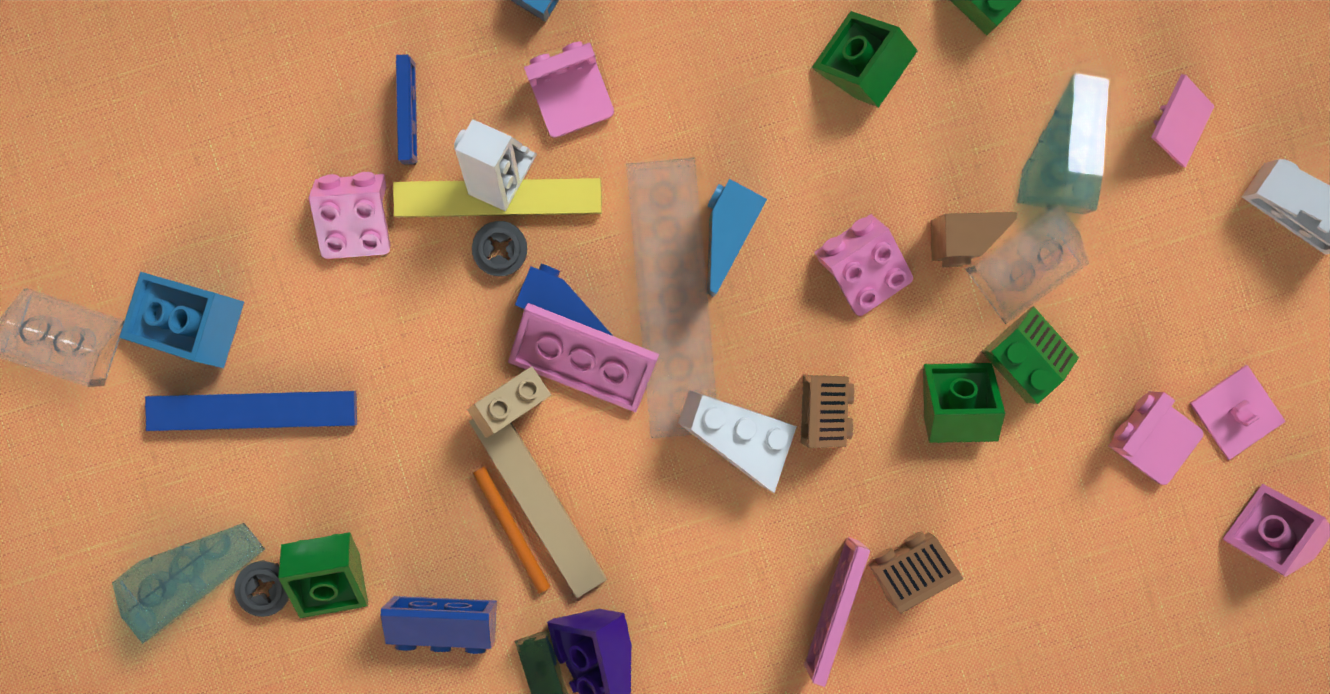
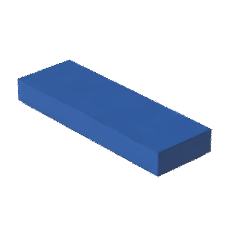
(406, 110)

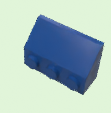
(439, 623)

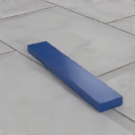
(251, 410)

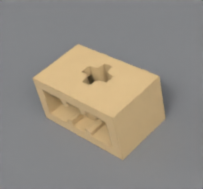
(509, 402)

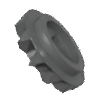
(483, 247)
(247, 583)

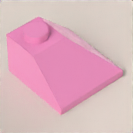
(1278, 531)

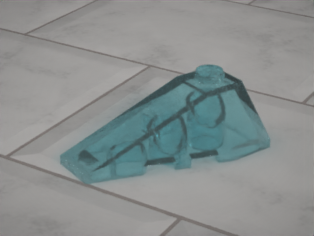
(1070, 151)
(174, 581)

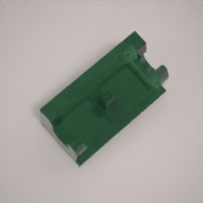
(541, 664)

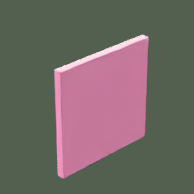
(1182, 120)
(1237, 412)

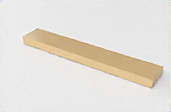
(543, 509)

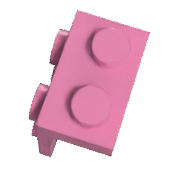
(569, 89)
(350, 215)
(865, 264)
(1156, 437)

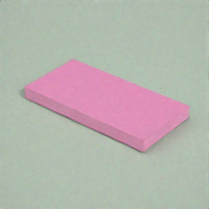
(582, 357)
(836, 610)

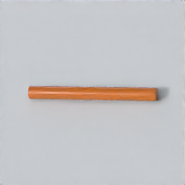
(511, 529)

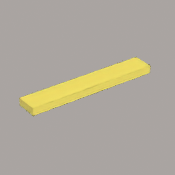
(531, 198)

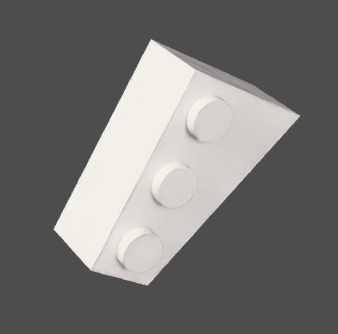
(492, 163)
(1293, 201)
(741, 436)

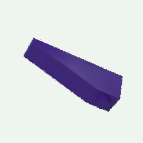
(595, 650)

